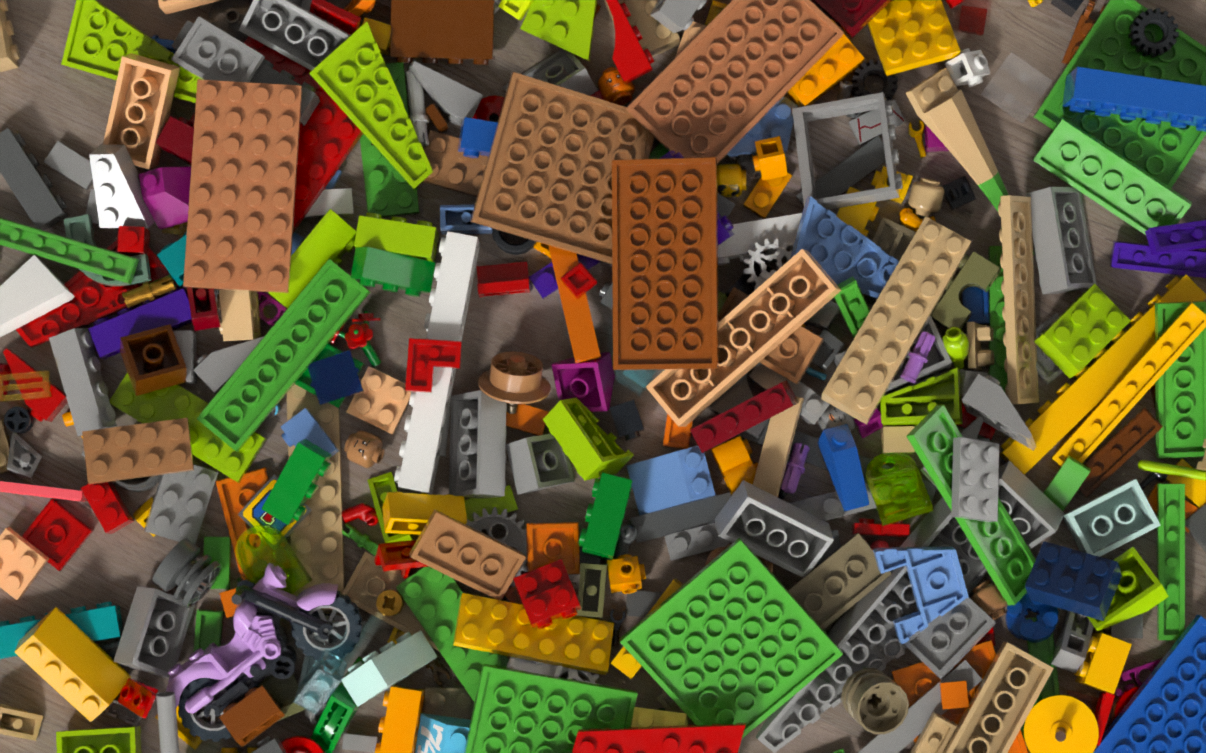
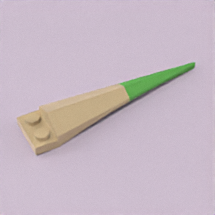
(951, 120)

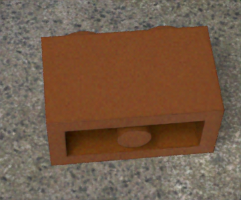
(251, 715)

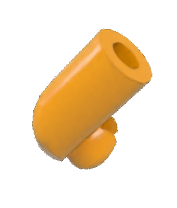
(911, 220)

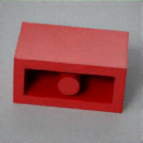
(107, 506)

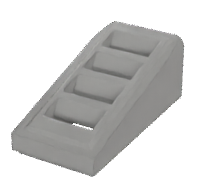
(188, 346)

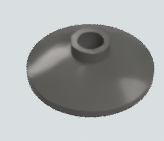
(219, 16)

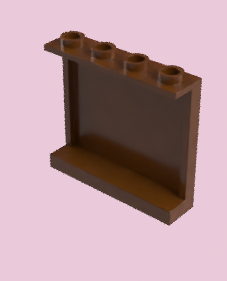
(442, 30)

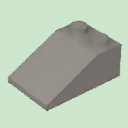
(990, 402)

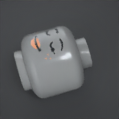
(835, 417)

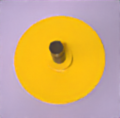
(1061, 726)

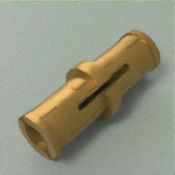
(149, 291)

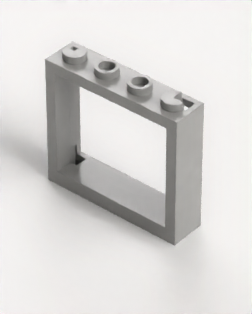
(859, 104)

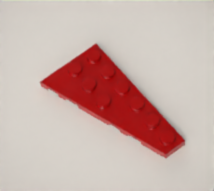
(90, 304)
(661, 739)

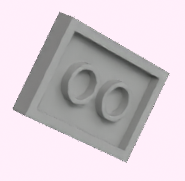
(216, 55)
(975, 479)
(181, 504)
(950, 637)

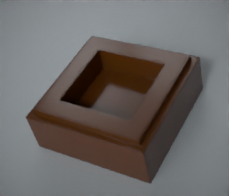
(436, 118)

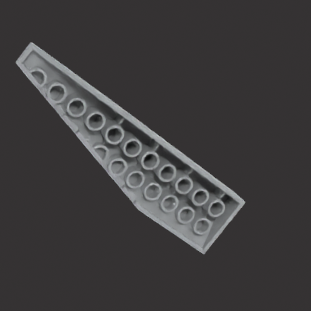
(868, 631)

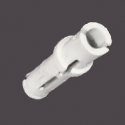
(417, 108)

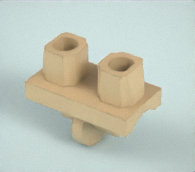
(976, 357)

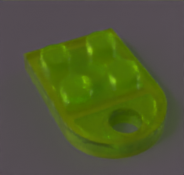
(897, 490)
(272, 550)

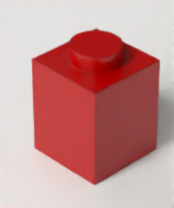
(133, 240)

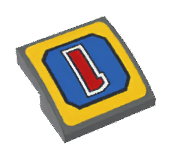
(254, 515)

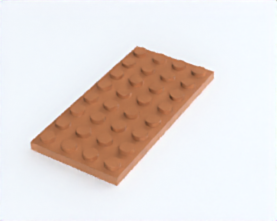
(733, 75)
(242, 186)

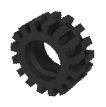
(1153, 17)
(873, 68)

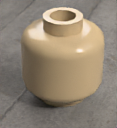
(926, 196)

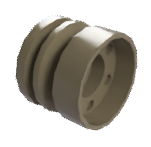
(875, 701)

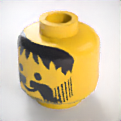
(730, 180)

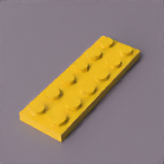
(506, 630)

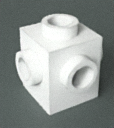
(968, 68)

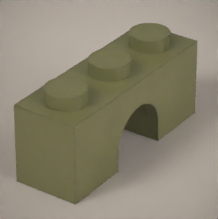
(974, 272)

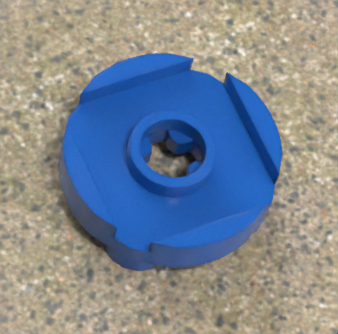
(1027, 629)

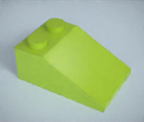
(1136, 592)

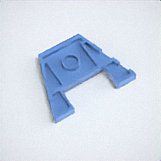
(774, 124)
(934, 581)

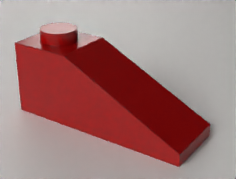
(42, 408)

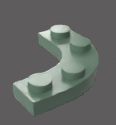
(81, 229)

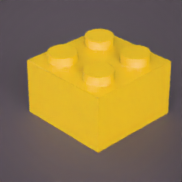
(1103, 663)

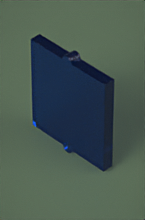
(335, 377)

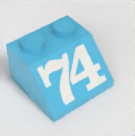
(441, 734)

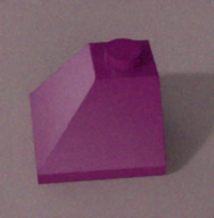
(167, 194)
(587, 381)

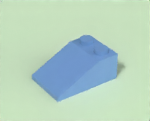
(671, 480)

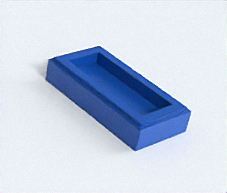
(978, 303)

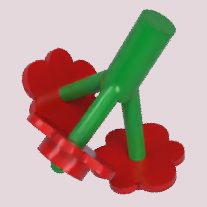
(360, 336)

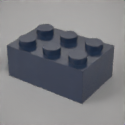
(1073, 580)

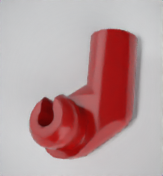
(363, 512)

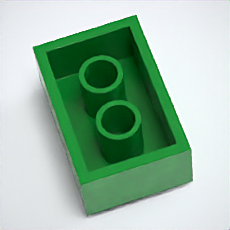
(605, 516)

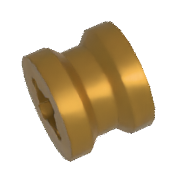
(393, 601)

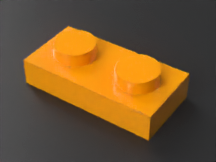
(765, 195)

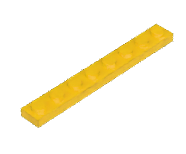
(1133, 385)

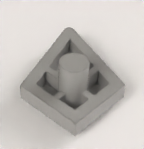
(22, 457)

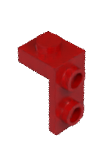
(137, 697)

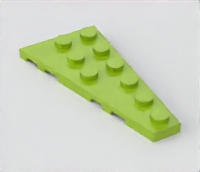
(563, 24)
(102, 37)
(367, 94)

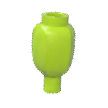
(956, 345)

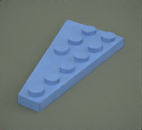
(842, 249)

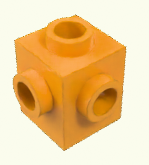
(625, 574)

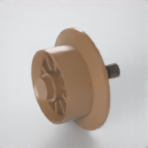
(515, 380)

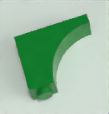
(335, 717)

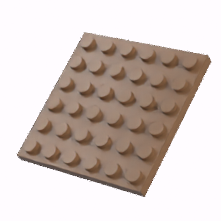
(554, 166)

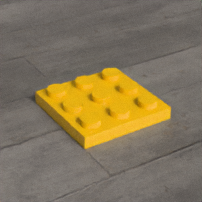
(912, 35)

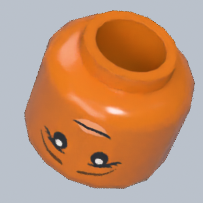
(614, 88)

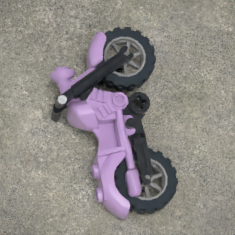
(229, 671)

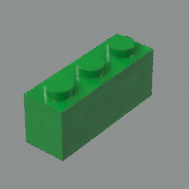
(392, 271)
(297, 482)

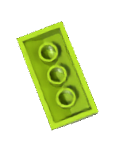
(326, 241)

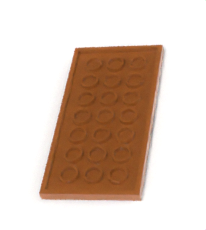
(665, 264)

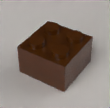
(153, 359)

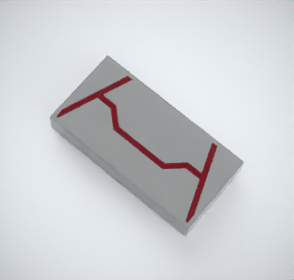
(869, 125)

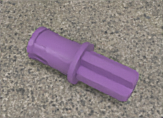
(918, 357)
(794, 468)

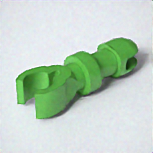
(362, 540)

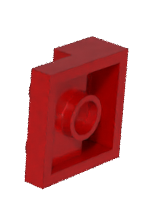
(547, 594)

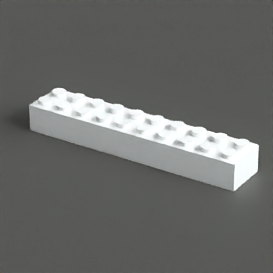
(446, 323)

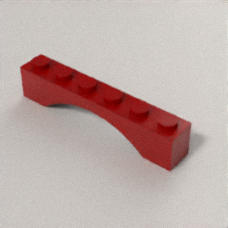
(628, 54)

